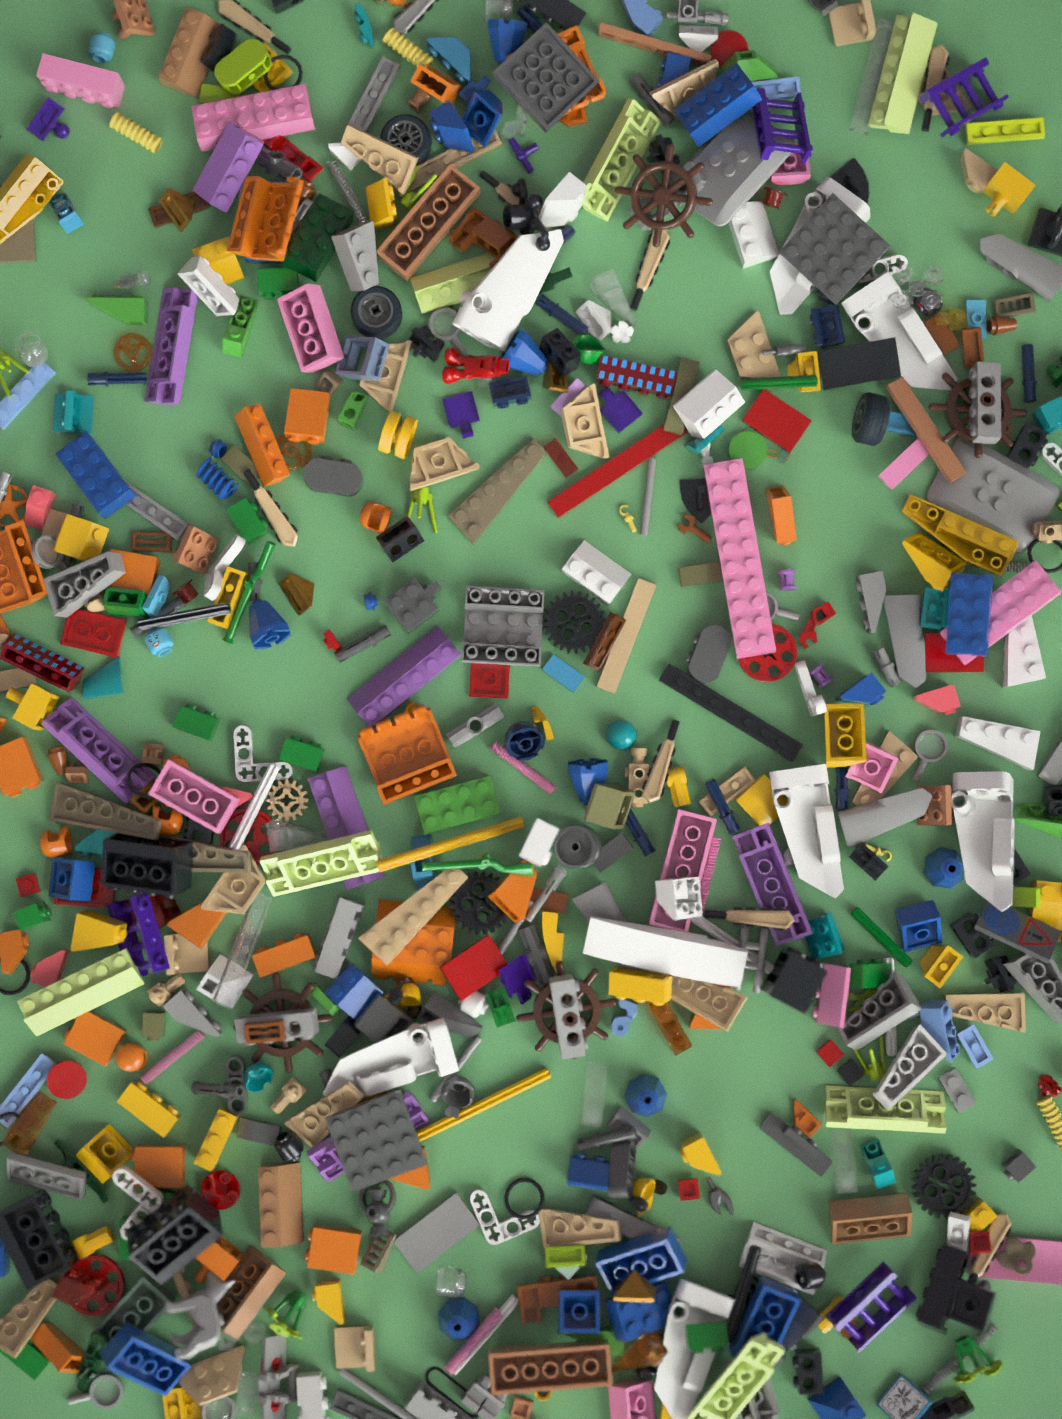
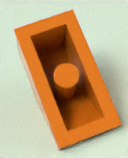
(13, 949)

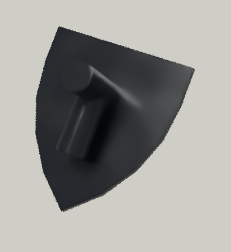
(853, 179)
(696, 498)

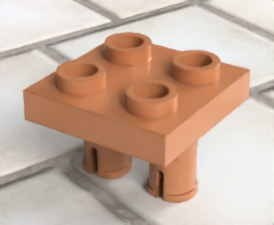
(133, 18)
(195, 549)
(939, 808)

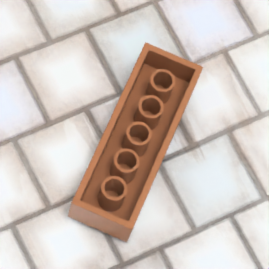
(428, 222)
(550, 1367)

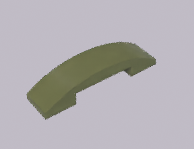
(685, 381)

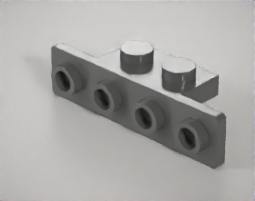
(792, 1141)

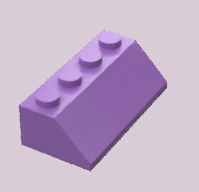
(228, 166)

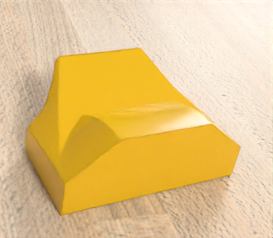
(805, 364)
(939, 963)

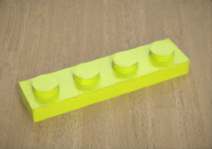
(1005, 131)

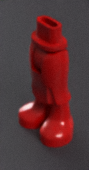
(474, 366)

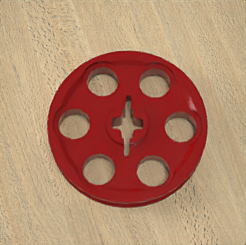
(784, 667)
(259, 837)
(117, 1287)

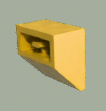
(379, 204)

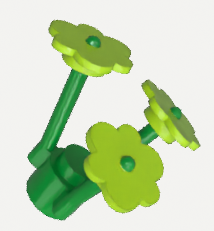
(296, 1301)
(966, 1346)

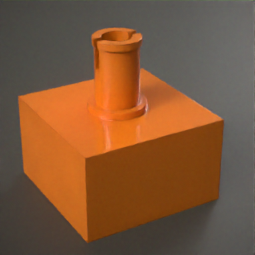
(219, 1258)

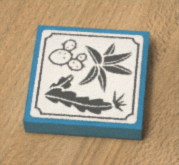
(904, 1400)

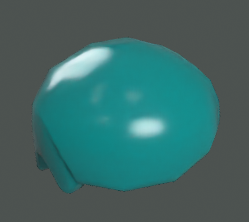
(621, 734)
(257, 1076)

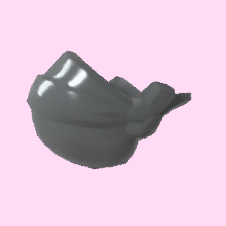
(457, 1093)

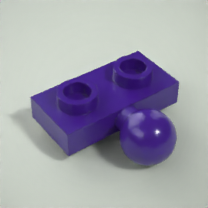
(46, 120)

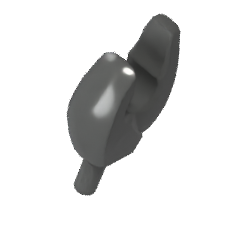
(784, 350)
(718, 1195)

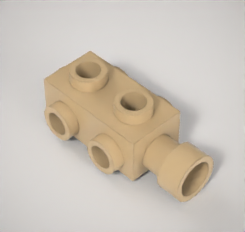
(1047, 531)
(634, 782)

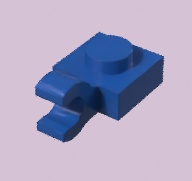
(467, 92)

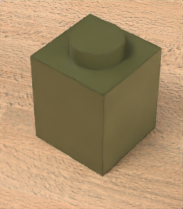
(153, 1025)

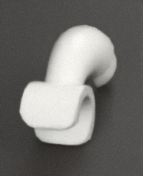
(706, 456)
(788, 857)

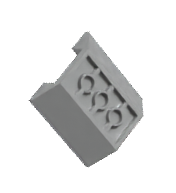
(503, 626)

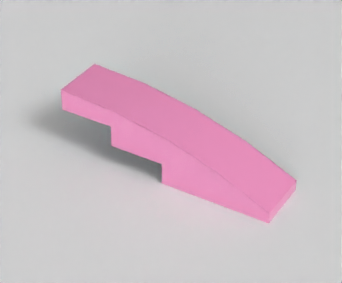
(904, 464)

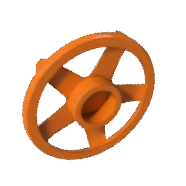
(9, 506)

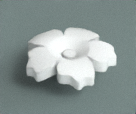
(622, 332)

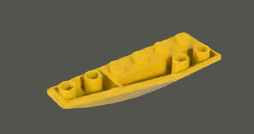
(25, 194)
(962, 536)

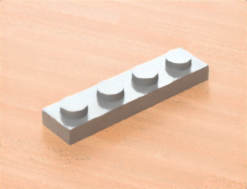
(374, 94)
(157, 514)

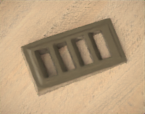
(1013, 299)
(384, 1253)

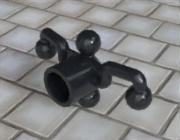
(525, 215)

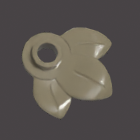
(1015, 1253)

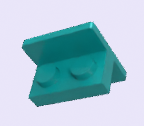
(73, 413)
(935, 608)
(825, 937)

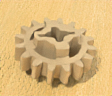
(287, 791)

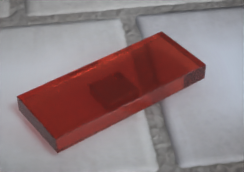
(560, 458)

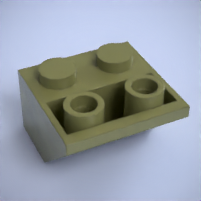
(609, 805)

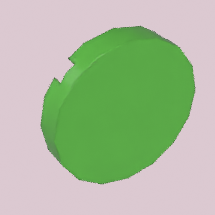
(749, 447)

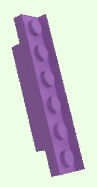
(171, 346)
(404, 677)
(97, 749)
(340, 812)
(771, 880)
(325, 1154)

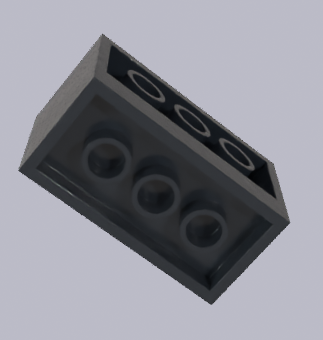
(147, 865)
(794, 979)
(174, 1234)
(36, 1239)

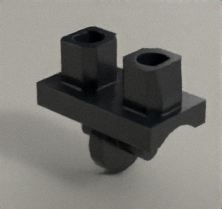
(658, 150)
(423, 345)
(868, 861)
(997, 974)

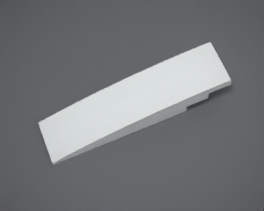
(666, 951)

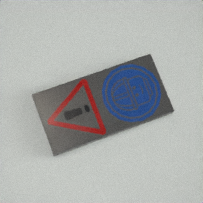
(1018, 931)

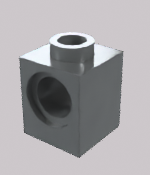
(1018, 1166)

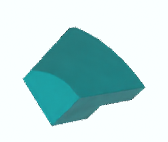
(698, 444)
(104, 681)

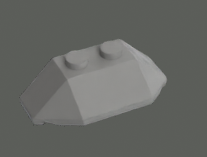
(762, 1404)

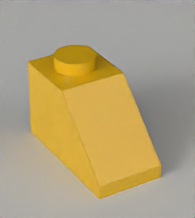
(980, 1215)
(330, 1299)

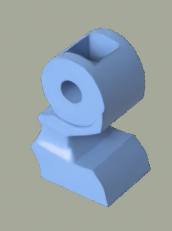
(620, 1022)

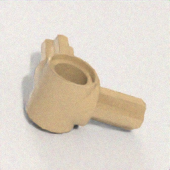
(163, 991)
(290, 1093)

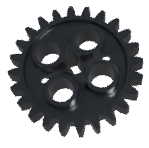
(567, 605)
(470, 917)
(935, 1201)

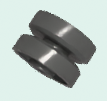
(589, 846)

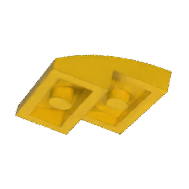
(276, 75)
(758, 801)
(180, 1405)

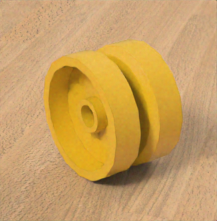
(397, 434)

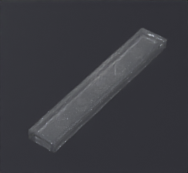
(871, 77)
(242, 951)

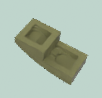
(239, 463)
(700, 574)

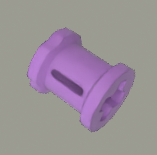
(787, 580)
(821, 676)

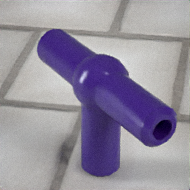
(521, 155)

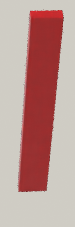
(612, 470)

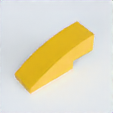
(552, 939)

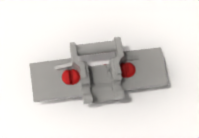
(272, 1370)

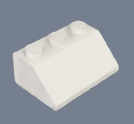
(563, 202)
(753, 235)
(209, 286)
(708, 404)
(596, 572)

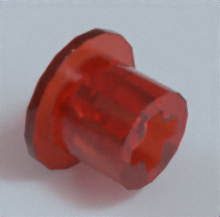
(773, 197)
(186, 592)

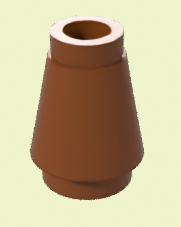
(1000, 325)
(58, 759)

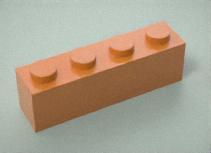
(262, 445)

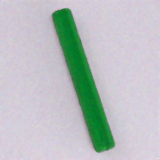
(779, 382)
(882, 937)

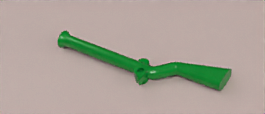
(249, 585)
(520, 869)

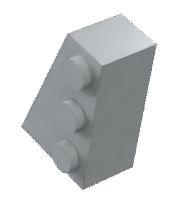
(358, 255)

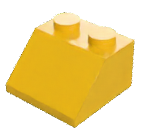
(220, 260)
(80, 538)
(105, 1153)
(698, 1154)

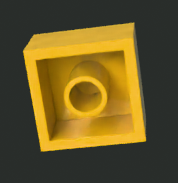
(1007, 189)
(34, 705)

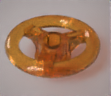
(126, 349)
(285, 452)

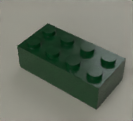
(312, 241)

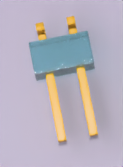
(782, 457)

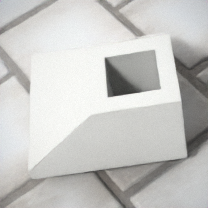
(680, 897)
(212, 978)

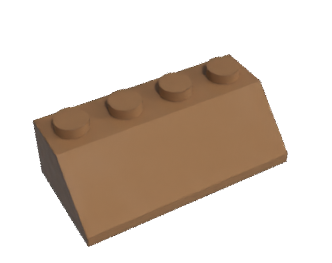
(182, 65)
(280, 1204)
(870, 1218)
(255, 1281)

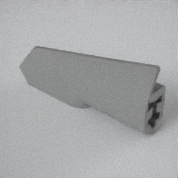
(1022, 264)
(908, 643)
(882, 815)
(600, 903)

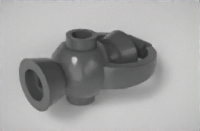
(378, 1211)

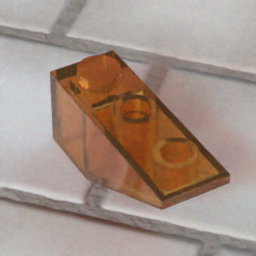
(670, 1027)
(29, 1125)

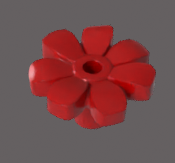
(1048, 1086)

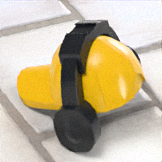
(406, 995)
(643, 1193)

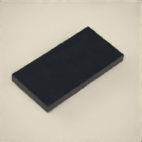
(859, 363)

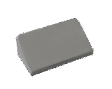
(624, 1119)

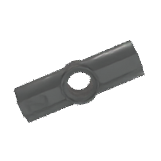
(277, 165)
(536, 954)

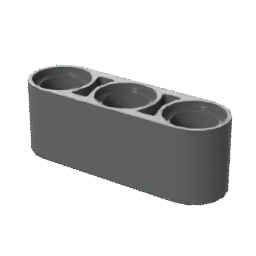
(232, 1074)
(622, 1169)

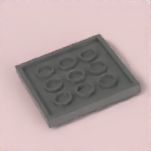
(545, 77)
(834, 249)
(376, 1140)

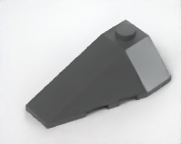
(802, 1325)

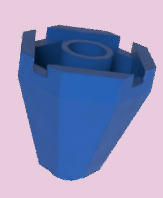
(506, 37)
(525, 355)
(266, 625)
(585, 775)
(937, 868)
(640, 1088)
(458, 1318)

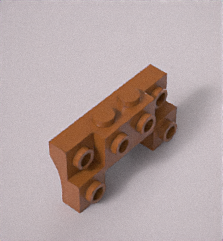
(483, 232)
(546, 1293)

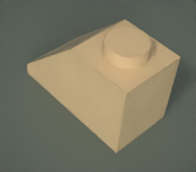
(976, 171)

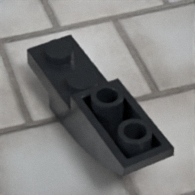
(950, 1408)

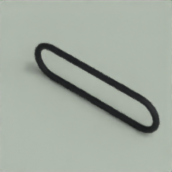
(439, 1391)

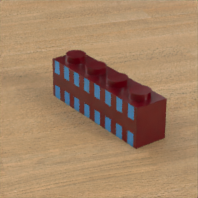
(636, 376)
(41, 663)

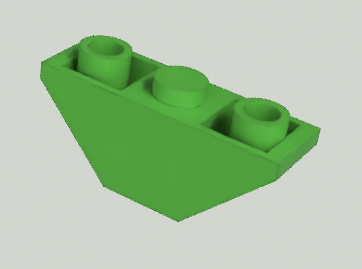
(752, 65)

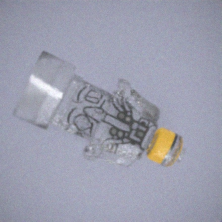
(129, 280)

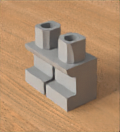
(477, 1393)

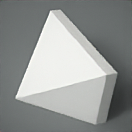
(698, 37)
(343, 155)
(596, 318)

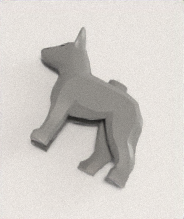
(204, 1313)

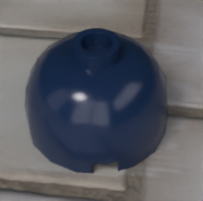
(524, 740)

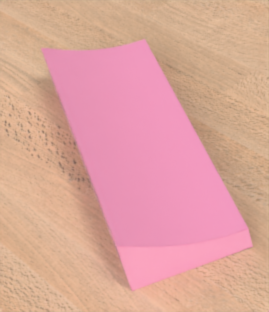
(1045, 1264)

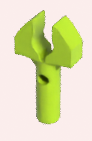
(860, 998)

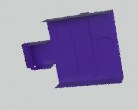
(619, 410)
(461, 412)
(514, 978)

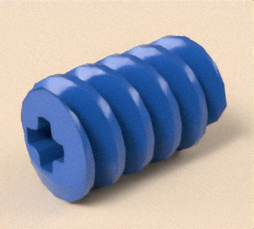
(215, 480)

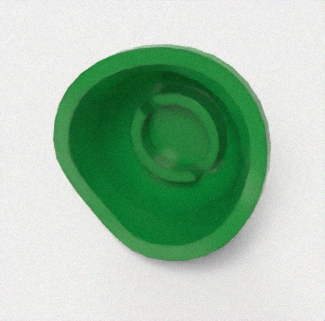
(589, 348)

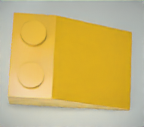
(933, 560)
(1050, 904)

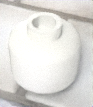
(474, 1004)

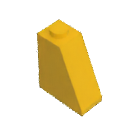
(96, 931)

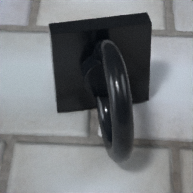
(1047, 231)
(972, 1304)

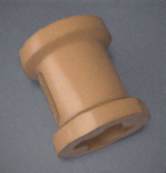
(418, 100)

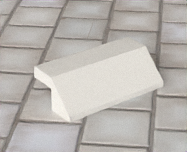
(781, 1255)

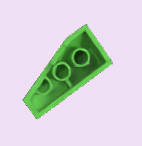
(1036, 817)

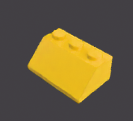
(844, 734)

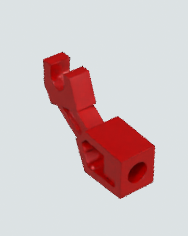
(808, 632)

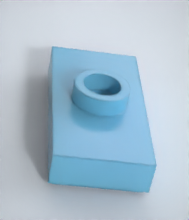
(977, 315)
(157, 596)

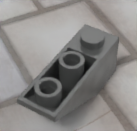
(455, 1019)

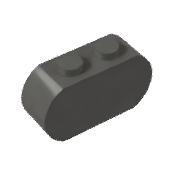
(333, 476)
(709, 653)

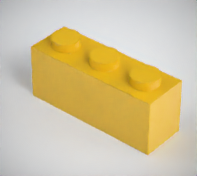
(230, 593)
(640, 985)
(149, 1108)
(216, 1139)

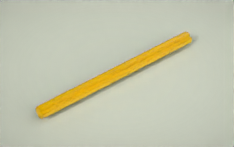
(449, 844)
(484, 1104)

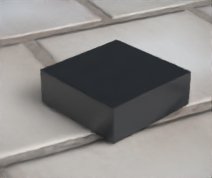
(850, 1072)

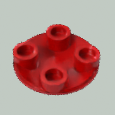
(726, 45)
(220, 1189)

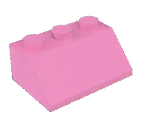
(832, 996)
(632, 1399)

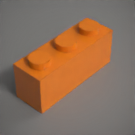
(284, 954)

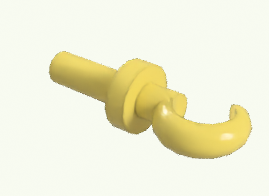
(629, 518)
(877, 851)

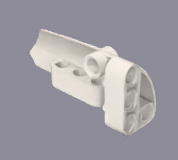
(788, 283)
(507, 291)
(918, 353)
(811, 819)
(986, 833)
(397, 1060)
(681, 1372)

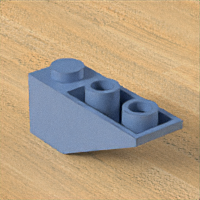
(642, 17)
(937, 1021)

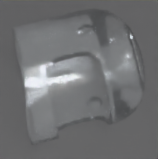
(498, 9)
(31, 354)
(450, 1282)

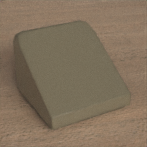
(329, 382)

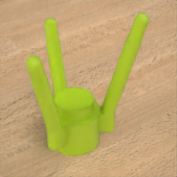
(410, 199)
(5, 360)
(421, 497)
(875, 1069)

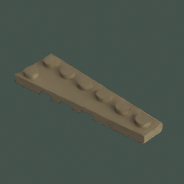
(487, 501)
(90, 811)
(217, 858)

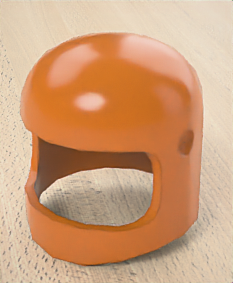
(375, 516)
(171, 822)
(56, 844)
(131, 1057)

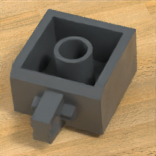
(413, 604)

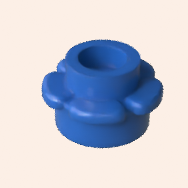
(217, 448)
(370, 601)

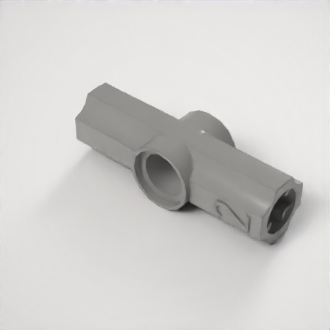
(486, 718)

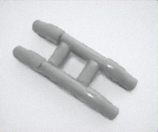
(761, 948)

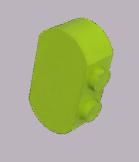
(243, 66)

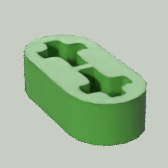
(319, 994)

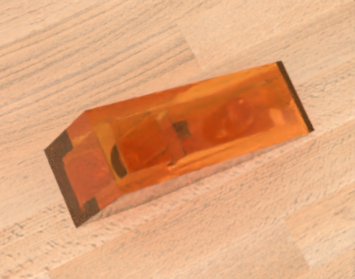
(645, 1352)

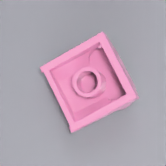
(791, 171)
(876, 769)

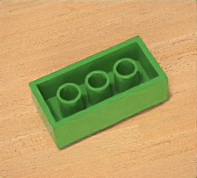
(457, 805)

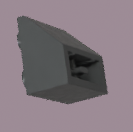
(383, 1019)

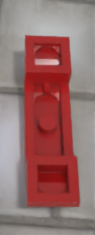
(295, 156)

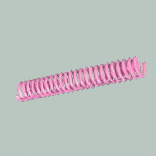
(524, 768)
(704, 888)
(177, 1056)
(475, 1343)

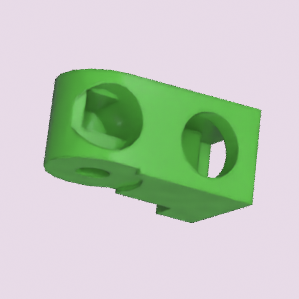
(352, 409)

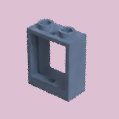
(373, 360)

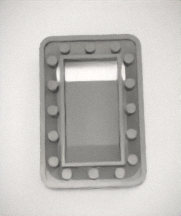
(734, 168)
(995, 493)

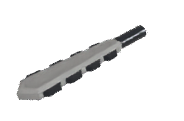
(413, 13)

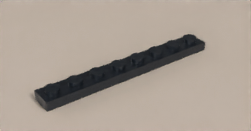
(730, 712)

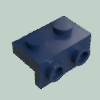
(827, 326)
(509, 392)

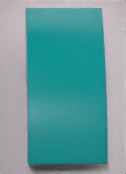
(365, 29)

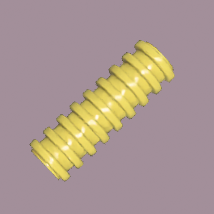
(406, 48)
(135, 132)
(1052, 1116)

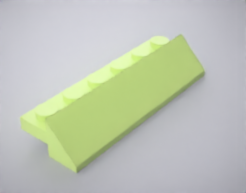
(902, 73)
(615, 160)
(446, 285)
(321, 863)
(80, 992)
(861, 1110)
(739, 1380)

